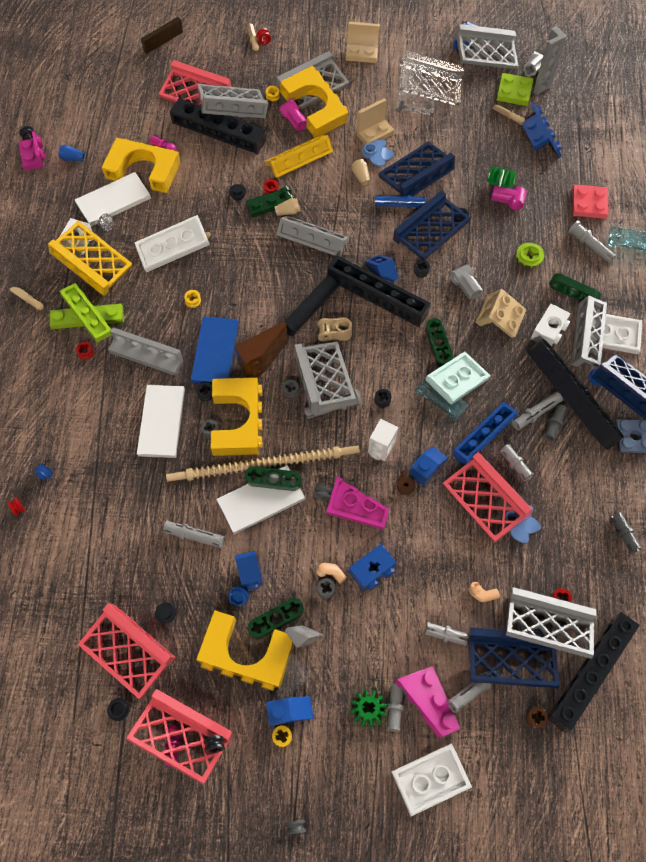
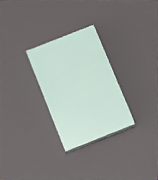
(457, 378)

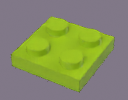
(515, 89)

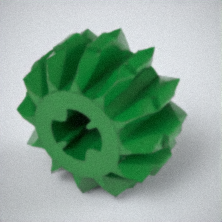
(501, 177)
(368, 716)

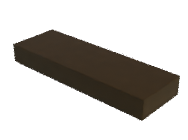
(162, 35)

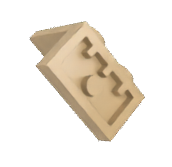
(362, 42)
(372, 123)
(502, 311)

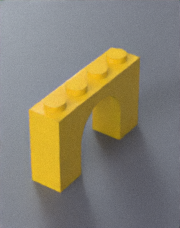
(311, 83)
(127, 152)
(246, 438)
(267, 671)

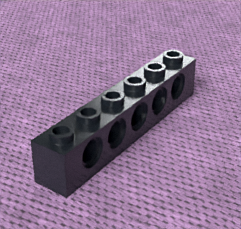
(219, 127)
(379, 291)
(592, 672)

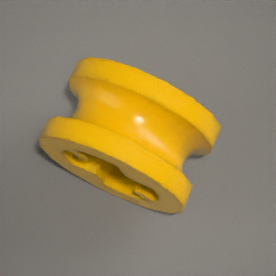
(275, 90)
(188, 295)
(284, 729)

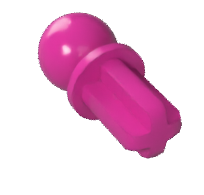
(162, 143)
(174, 742)

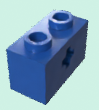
(379, 558)

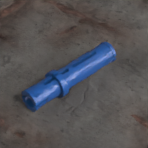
(400, 201)

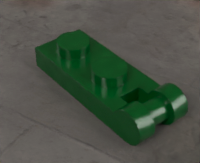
(267, 203)

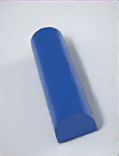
(484, 433)

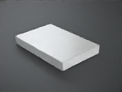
(620, 334)
(431, 779)

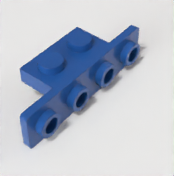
(538, 132)

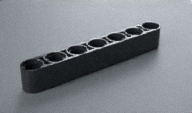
(575, 394)

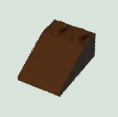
(260, 351)

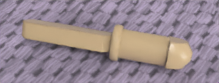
(253, 38)
(511, 115)
(26, 297)

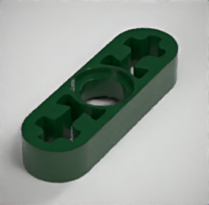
(565, 284)
(441, 335)
(278, 485)
(259, 620)

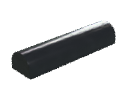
(310, 305)

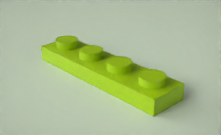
(86, 312)
(67, 319)

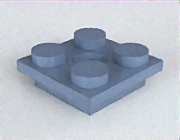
(629, 427)

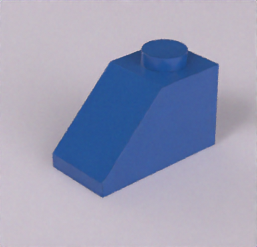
(382, 267)
(427, 465)
(249, 570)
(289, 710)

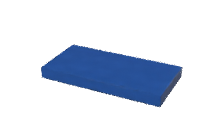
(214, 349)

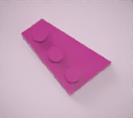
(354, 506)
(429, 697)

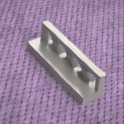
(550, 60)
(312, 235)
(584, 329)
(145, 351)

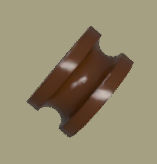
(543, 714)

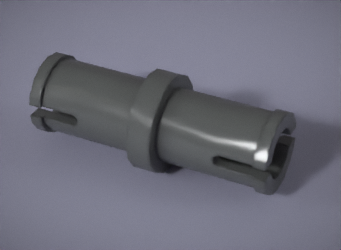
(555, 423)
(625, 532)

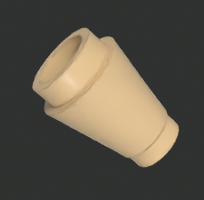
(361, 171)
(288, 207)

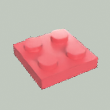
(590, 201)

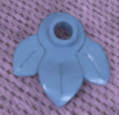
(377, 152)
(524, 528)

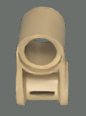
(333, 329)

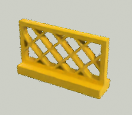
(77, 264)

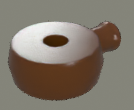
(405, 481)

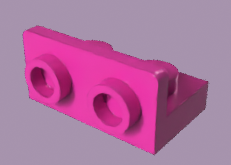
(31, 152)

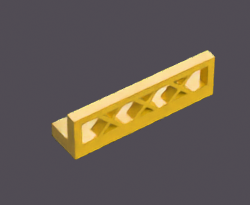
(299, 155)

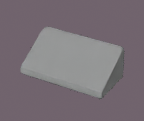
(302, 635)

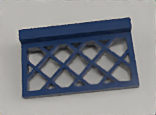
(424, 177)
(419, 219)
(623, 385)
(497, 638)

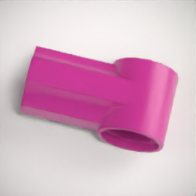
(291, 112)
(513, 197)

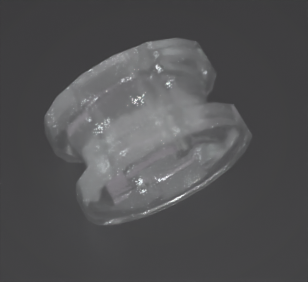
(106, 222)

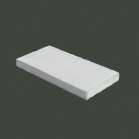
(113, 198)
(171, 243)
(161, 421)
(254, 504)

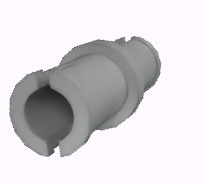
(516, 462)
(446, 634)
(395, 708)

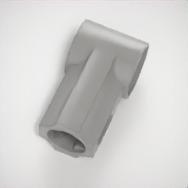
(532, 67)
(465, 279)

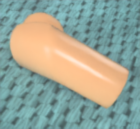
(331, 569)
(482, 595)

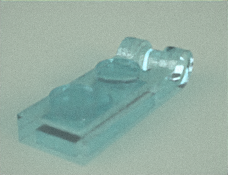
(631, 238)
(454, 410)

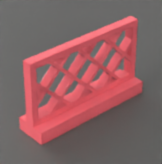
(193, 74)
(497, 483)
(139, 636)
(191, 719)

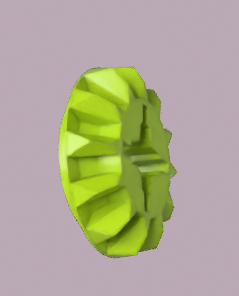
(534, 250)

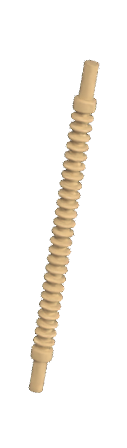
(190, 474)

